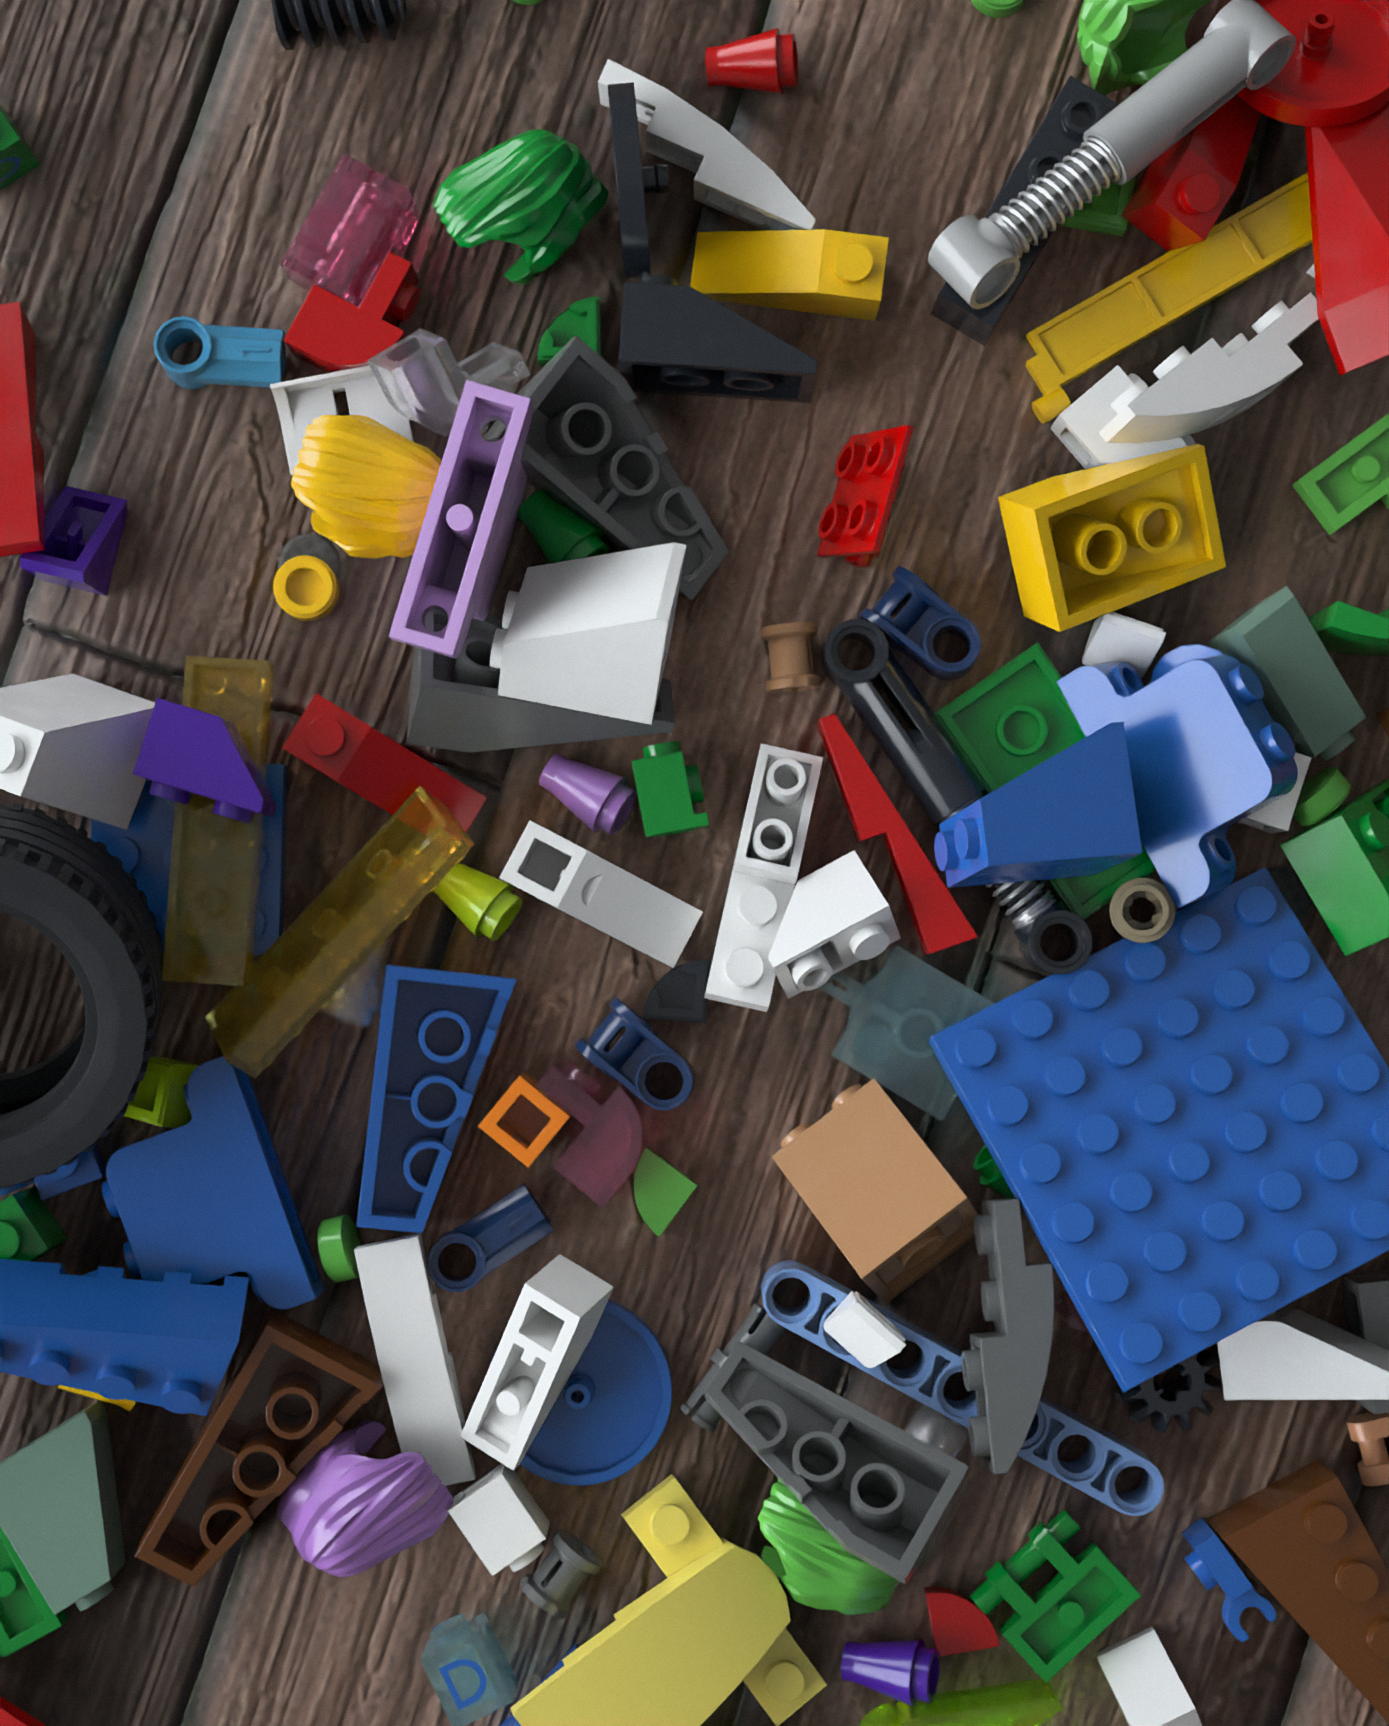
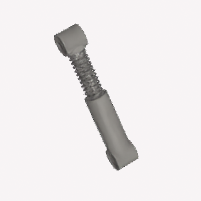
(1237, 52)

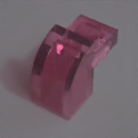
(612, 1135)

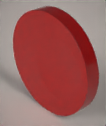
(1336, 66)

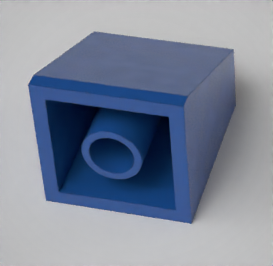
(1050, 822)

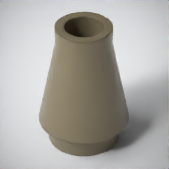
(1142, 931)

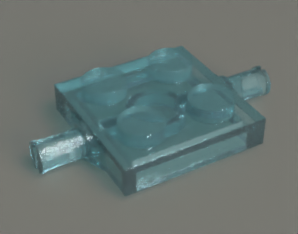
(893, 1026)

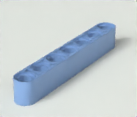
(925, 1380)

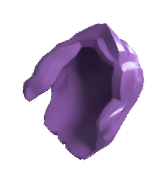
(360, 1509)

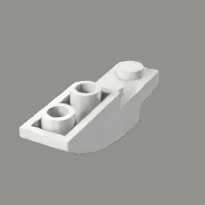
(1213, 381)
(763, 876)

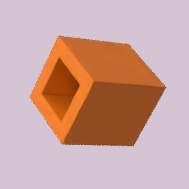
(524, 1119)

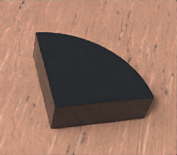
(680, 994)

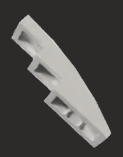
(725, 170)
(414, 1355)

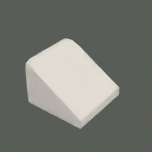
(1123, 640)
(864, 1331)

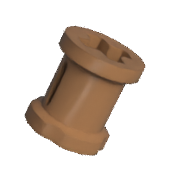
(791, 657)

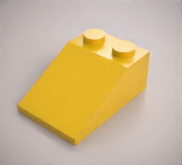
(1111, 535)

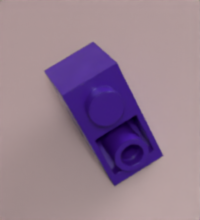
(202, 756)

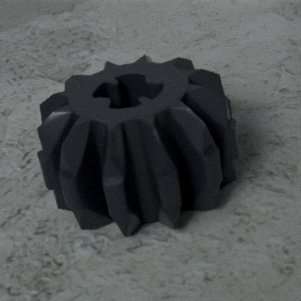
(1177, 1396)

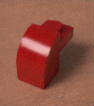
(344, 336)

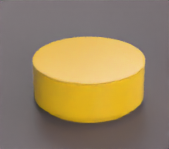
(306, 588)

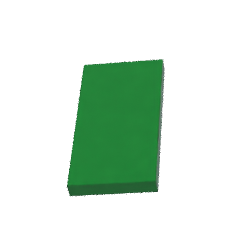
(1012, 726)

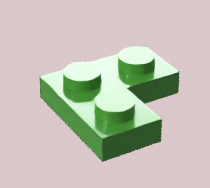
(1349, 479)

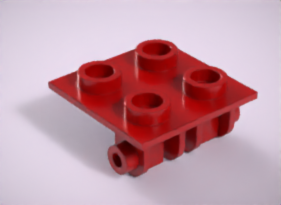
(865, 490)

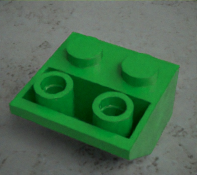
(1347, 868)

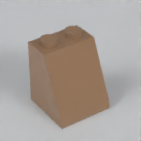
(877, 1189)

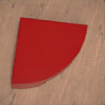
(957, 1623)

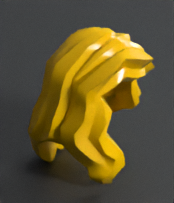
(364, 485)

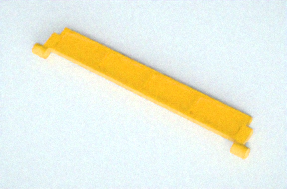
(1166, 292)

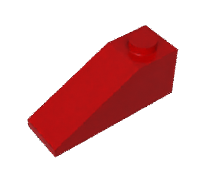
(1194, 178)
(374, 763)

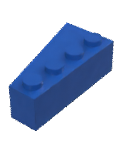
(426, 1070)
(120, 1334)

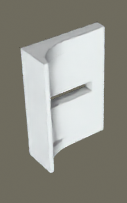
(313, 396)

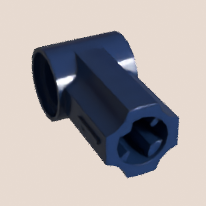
(494, 1236)

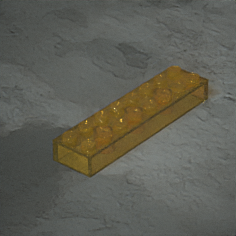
(212, 855)
(338, 932)

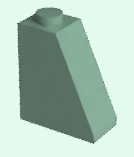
(1296, 674)
(65, 1510)

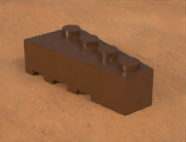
(266, 1427)
(1322, 1569)

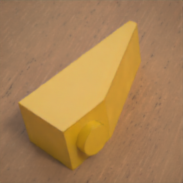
(793, 270)

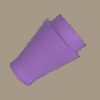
(590, 793)

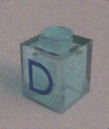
(468, 1669)

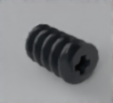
(337, 17)

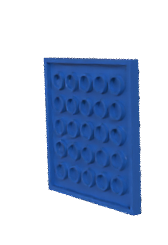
(1186, 1126)

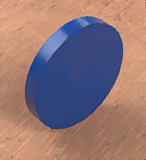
(608, 1407)

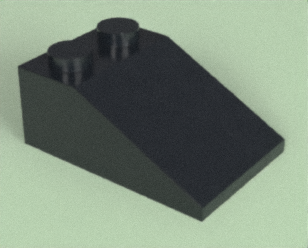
(695, 346)

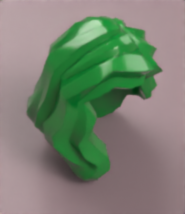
(524, 193)

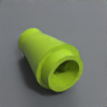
(479, 900)

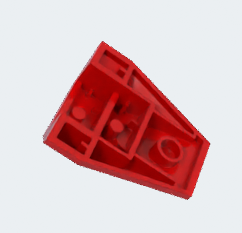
(1351, 237)

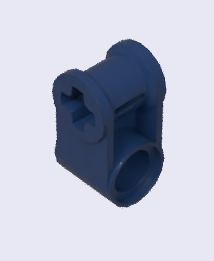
(921, 623)
(635, 1055)

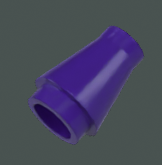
(893, 1668)

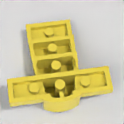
(684, 1640)

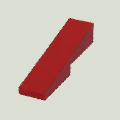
(19, 445)
(871, 813)

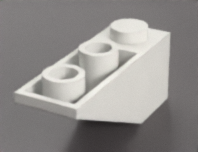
(600, 894)

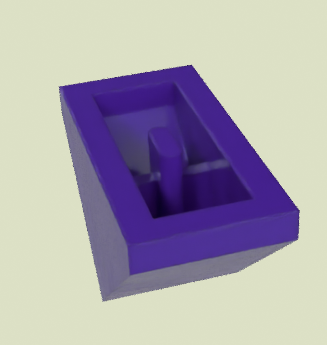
(79, 541)

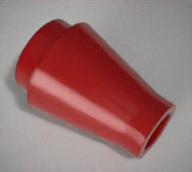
(755, 62)

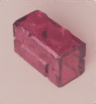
(350, 231)

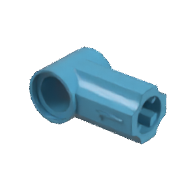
(228, 355)

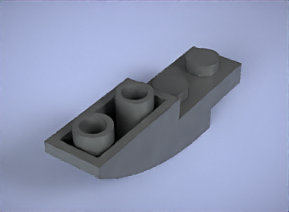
(1011, 1362)

